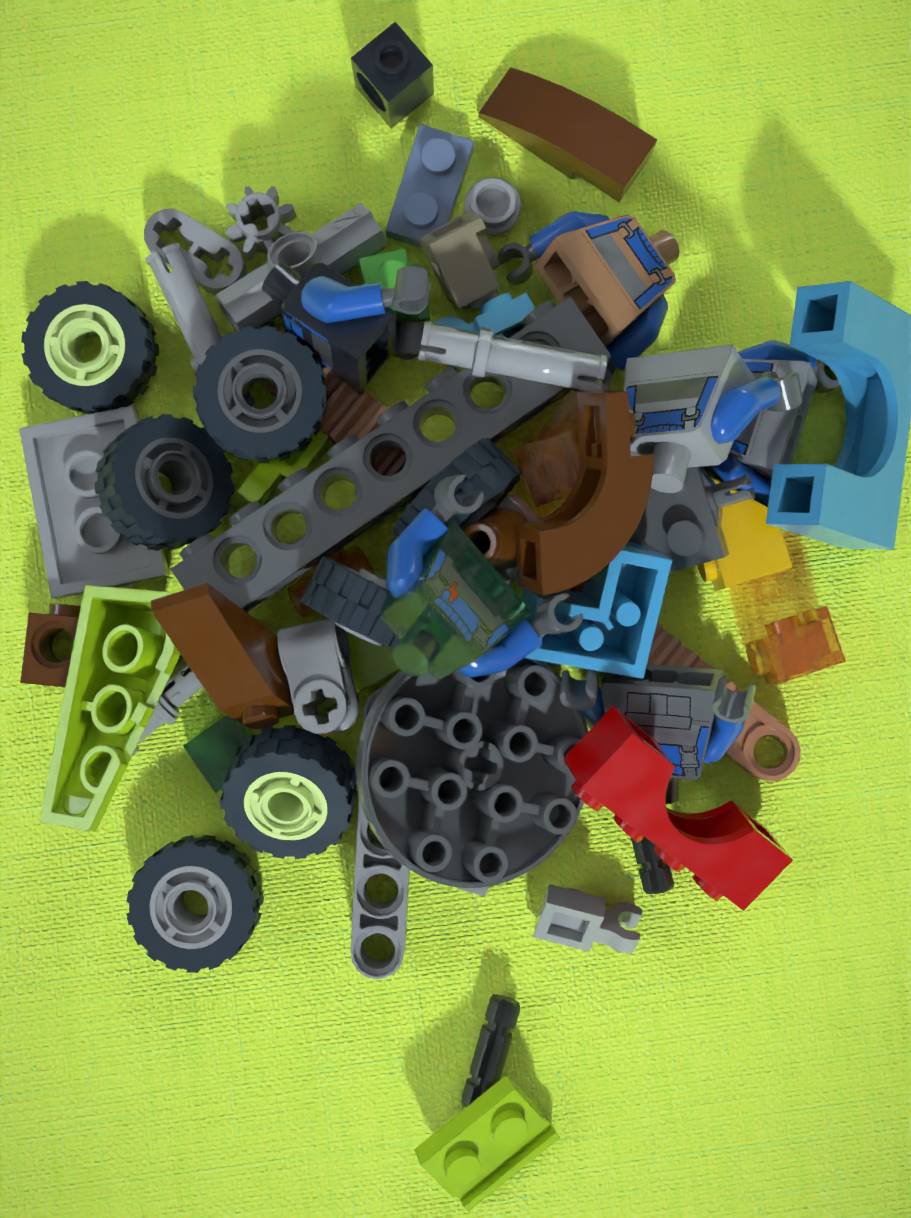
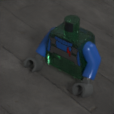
(453, 603)

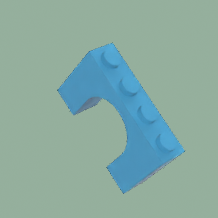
(870, 354)

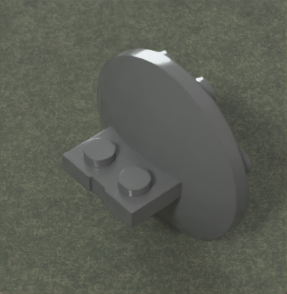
(470, 772)

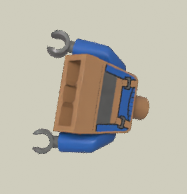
(609, 273)

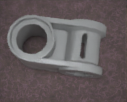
(319, 667)

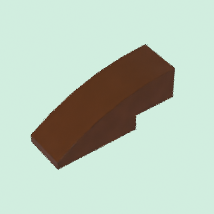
(569, 131)

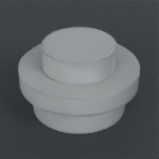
(495, 203)

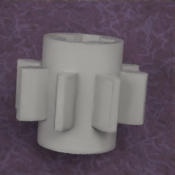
(255, 206)

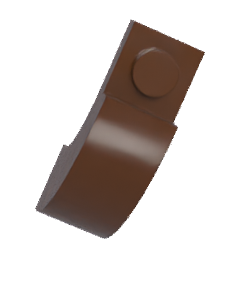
(600, 509)

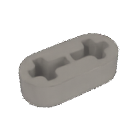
(202, 242)

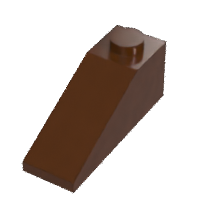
(228, 654)

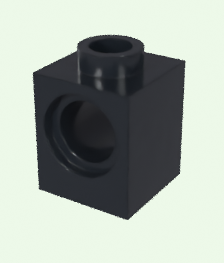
(393, 75)

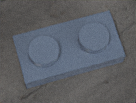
(429, 184)

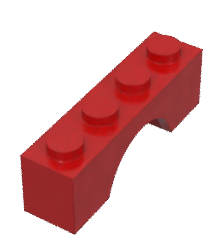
(629, 775)

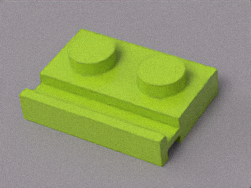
(486, 1143)

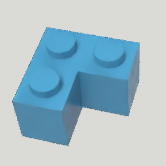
(618, 614)

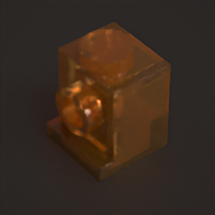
(795, 648)

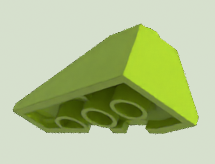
(109, 696)

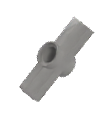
(335, 244)

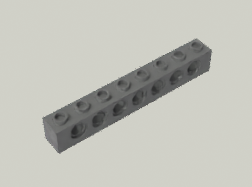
(376, 494)

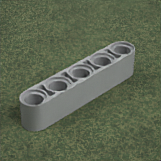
(372, 915)

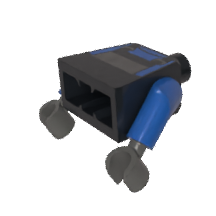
(348, 323)

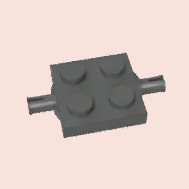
(689, 521)

